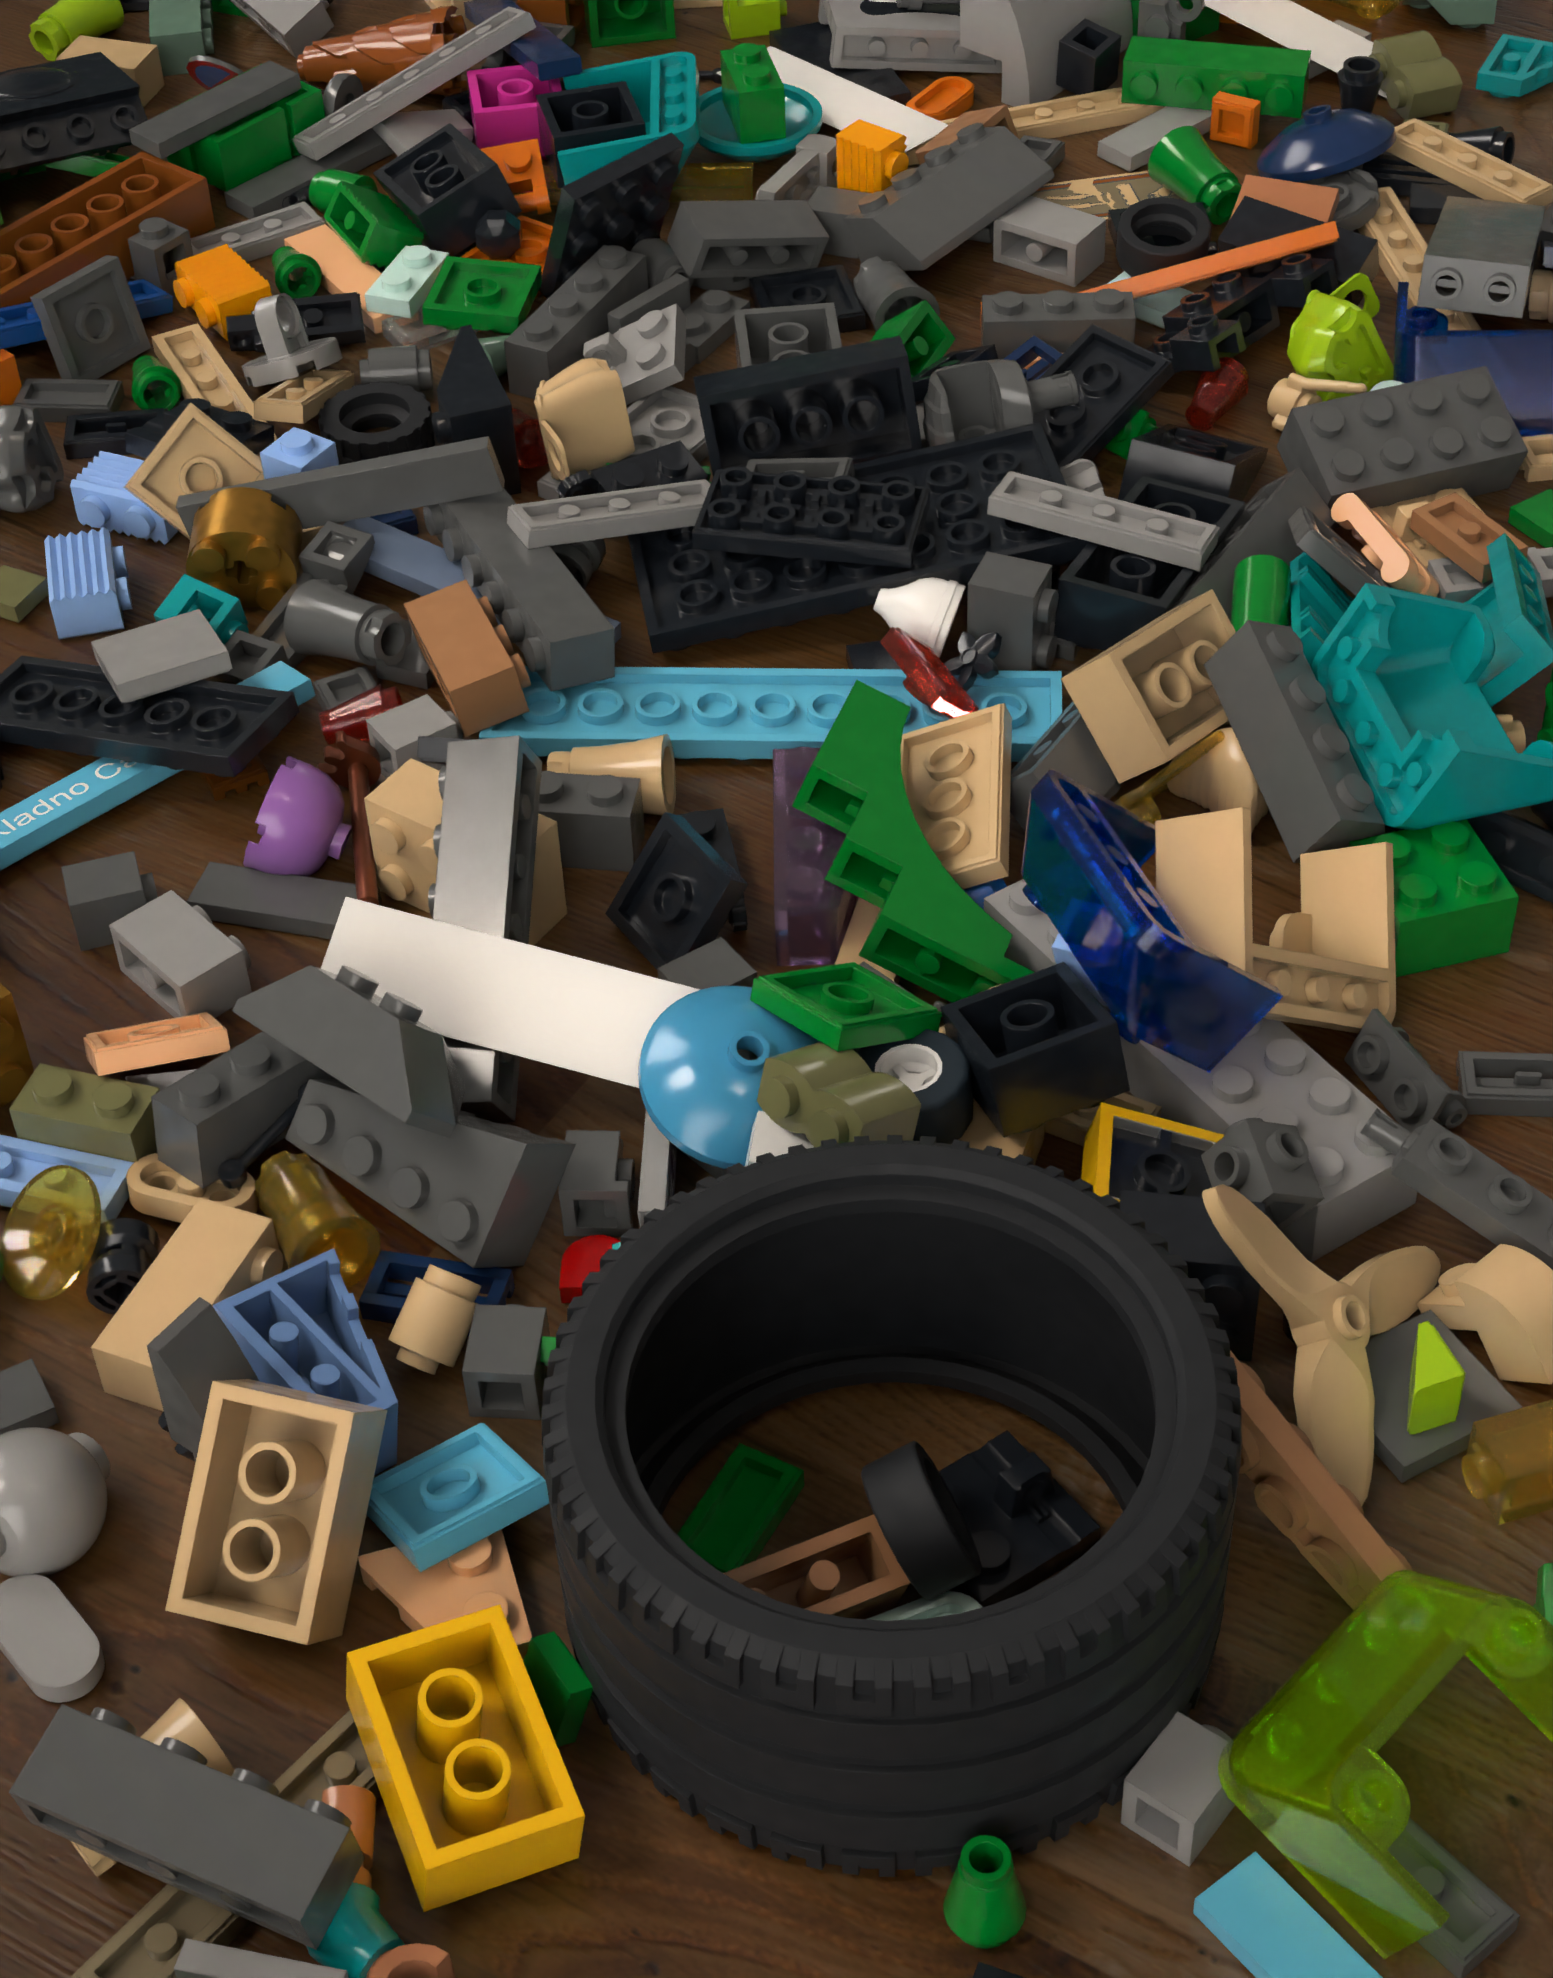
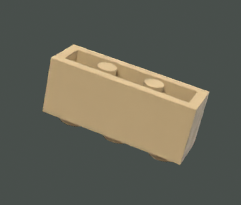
(207, 1257)

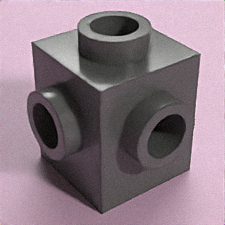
(1266, 1166)

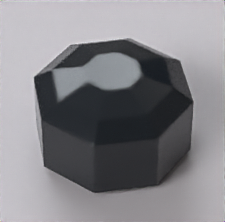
(498, 234)

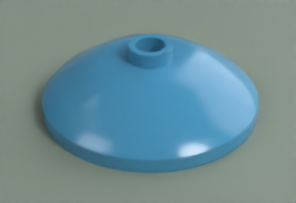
(697, 1080)

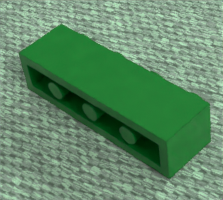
(1195, 71)

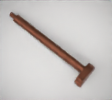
(356, 768)

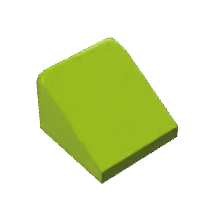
(1434, 1382)

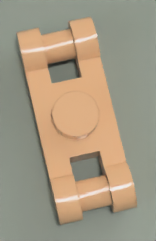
(1383, 547)

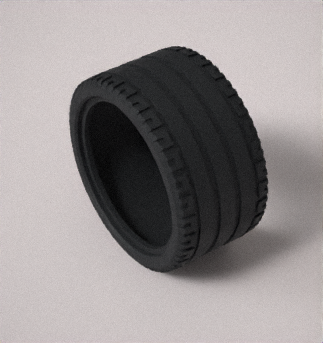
(887, 1270)

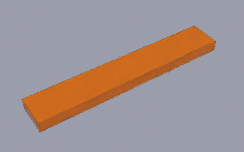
(1226, 261)

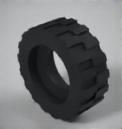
(375, 407)

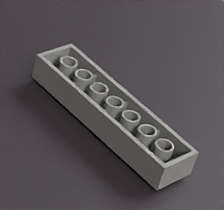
(1262, 1077)

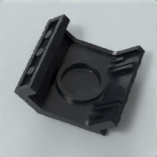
(65, 111)

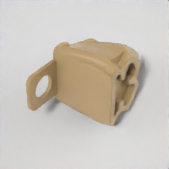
(583, 418)

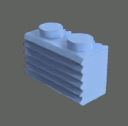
(105, 503)
(86, 583)

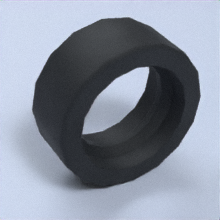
(1160, 217)
(921, 1520)

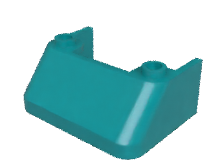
(667, 99)

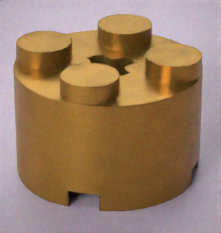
(246, 546)

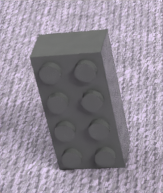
(1407, 441)

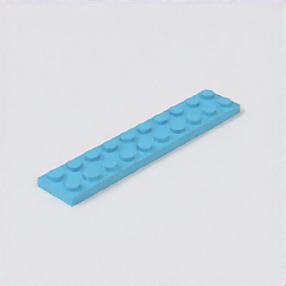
(749, 709)

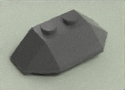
(363, 1042)

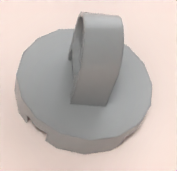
(286, 344)

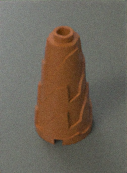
(384, 50)

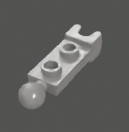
(804, 171)

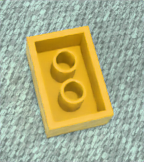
(463, 1757)

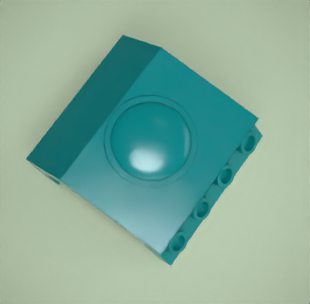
(1511, 605)

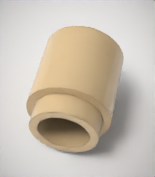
(435, 1319)

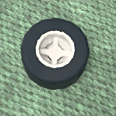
(938, 1077)

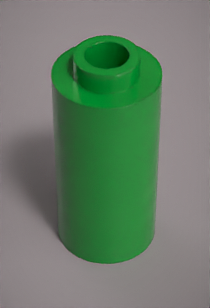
(1261, 591)

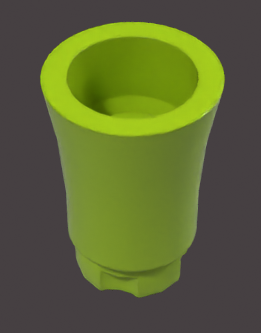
(70, 19)

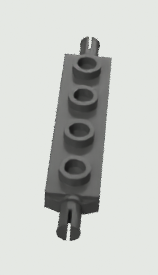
(1468, 1184)

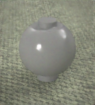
(49, 1499)

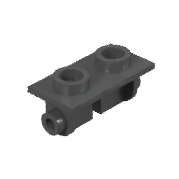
(1402, 1076)

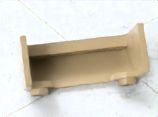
(1328, 958)

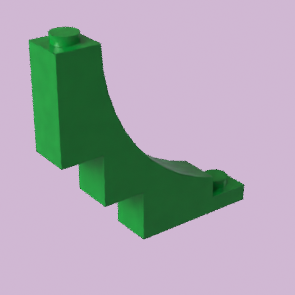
(925, 920)

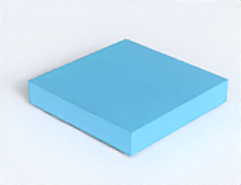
(454, 1496)

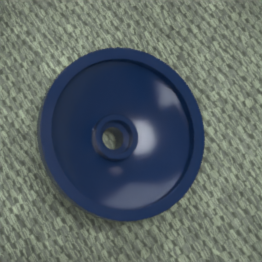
(1325, 144)

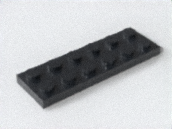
(186, 728)

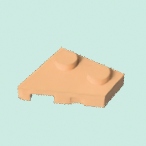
(452, 1588)

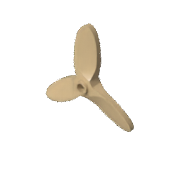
(1330, 1327)

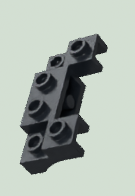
(1237, 312)

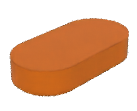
(944, 98)

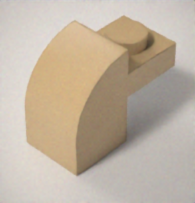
(1508, 1304)

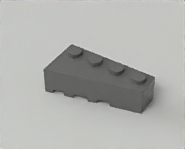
(469, 1192)

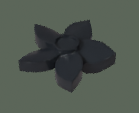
(975, 658)

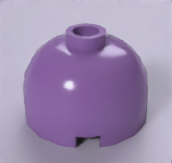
(298, 822)

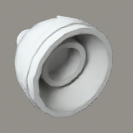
(922, 609)

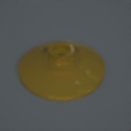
(51, 1232)

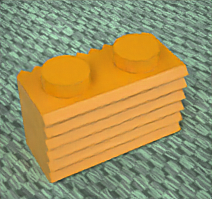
(869, 157)
(218, 286)

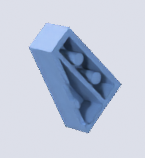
(308, 1337)

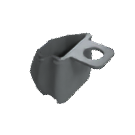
(26, 460)

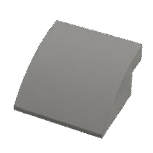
(1028, 37)

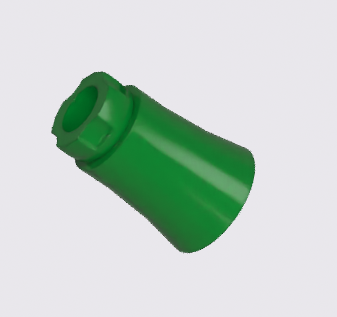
(1194, 172)

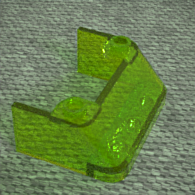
(1310, 1753)

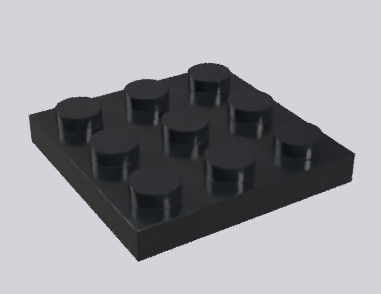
(611, 207)

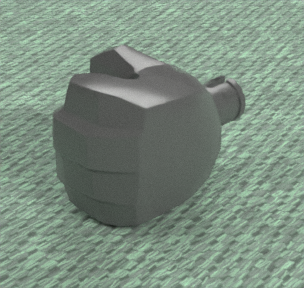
(989, 398)

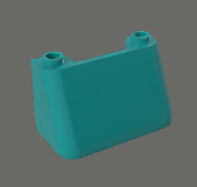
(1415, 720)

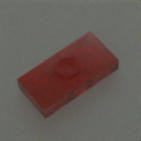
(927, 675)

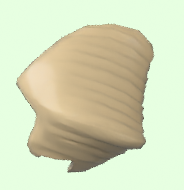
(1221, 779)

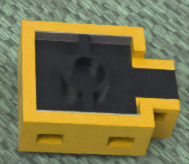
(1144, 1154)

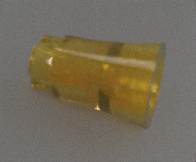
(315, 1216)

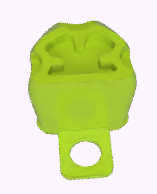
(1339, 339)

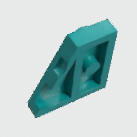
(1516, 67)

